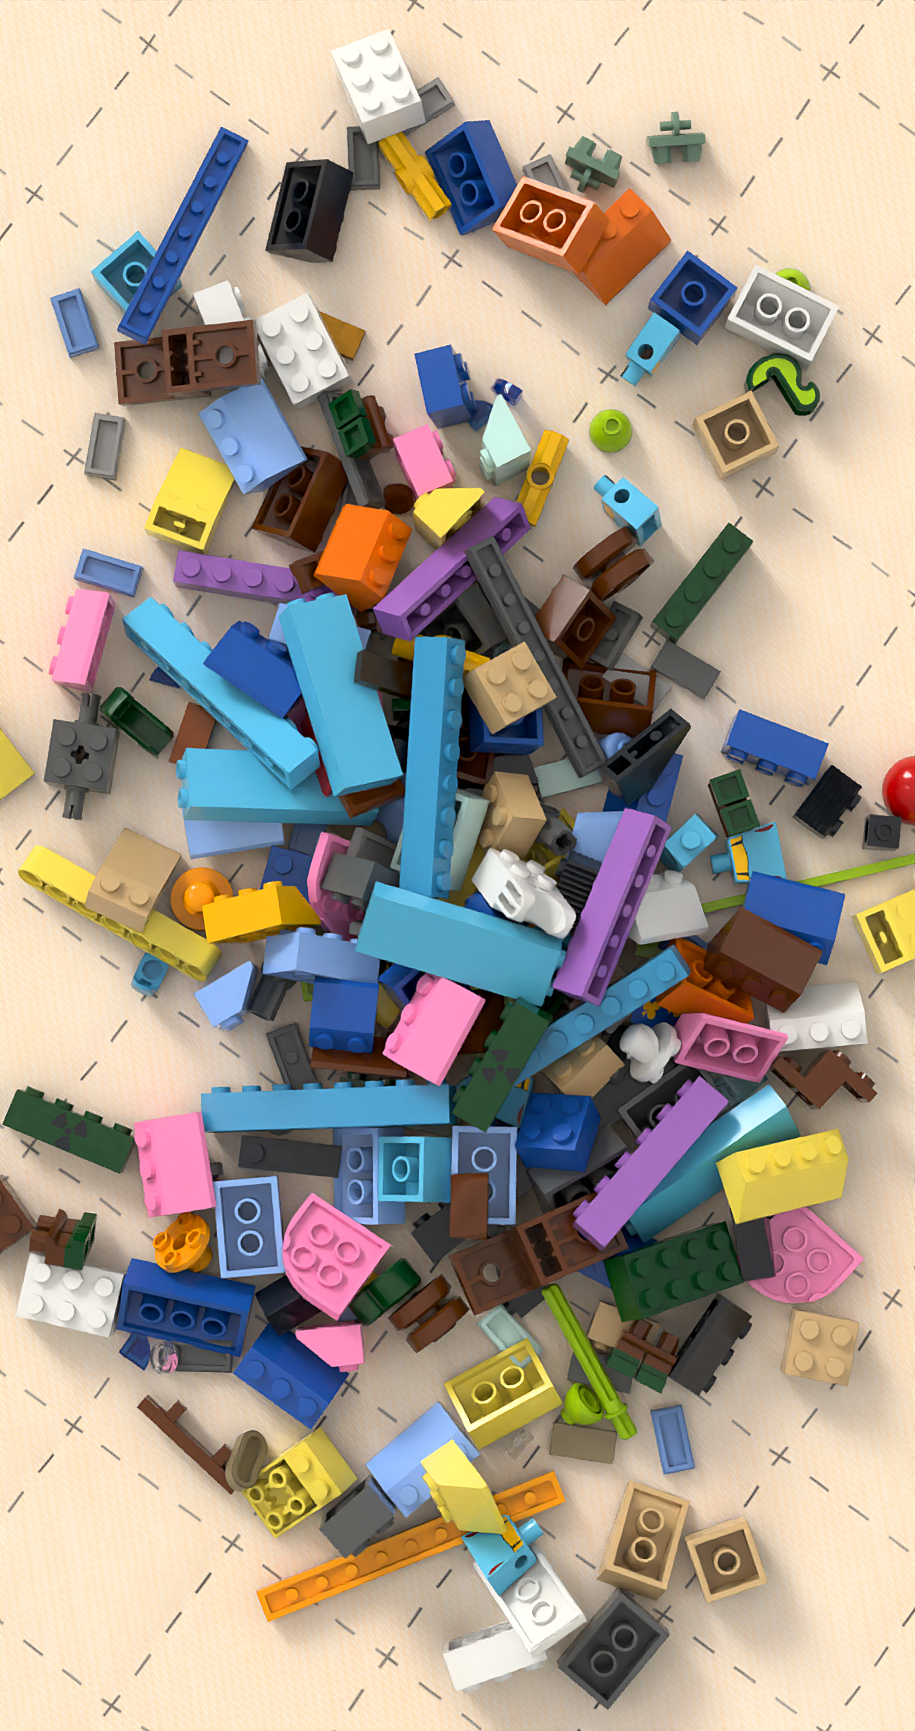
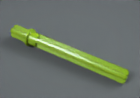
(589, 1361)

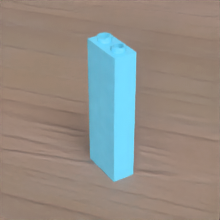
(342, 713)
(242, 789)
(460, 944)
(695, 1177)

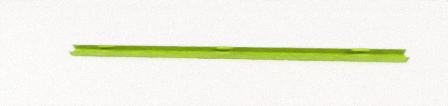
(822, 880)

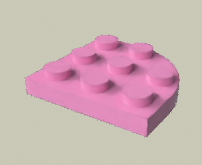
(334, 915)
(329, 1255)
(807, 1258)

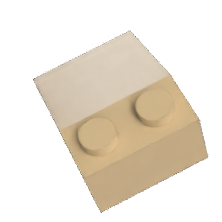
(132, 880)
(643, 1541)

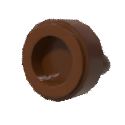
(398, 498)

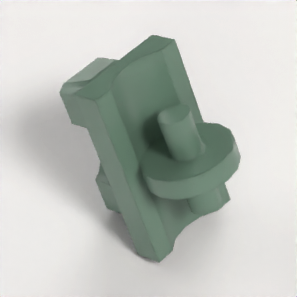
(662, 144)
(589, 170)

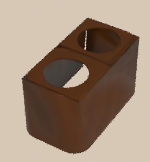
(469, 1206)

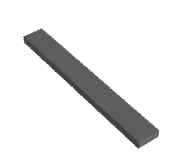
(522, 627)

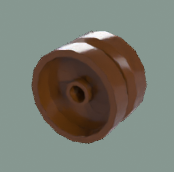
(610, 561)
(432, 1317)

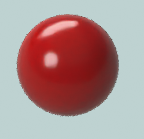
(899, 790)

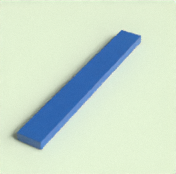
(182, 236)

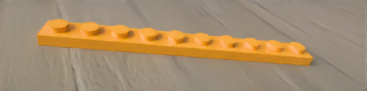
(399, 1551)

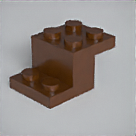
(823, 1078)

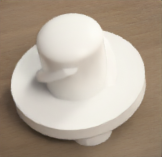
(649, 1049)

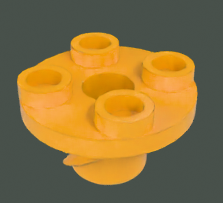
(193, 891)
(184, 1244)

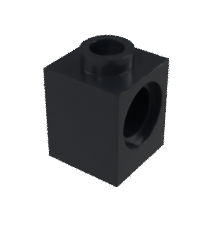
(881, 832)

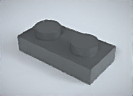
(617, 637)

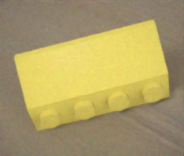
(784, 1175)

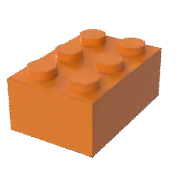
(551, 225)

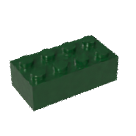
(673, 1271)

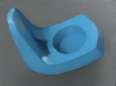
(149, 975)

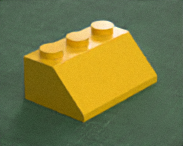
(257, 914)

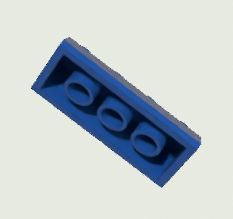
(185, 1307)

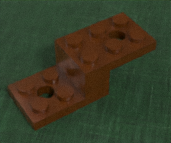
(187, 363)
(528, 1257)

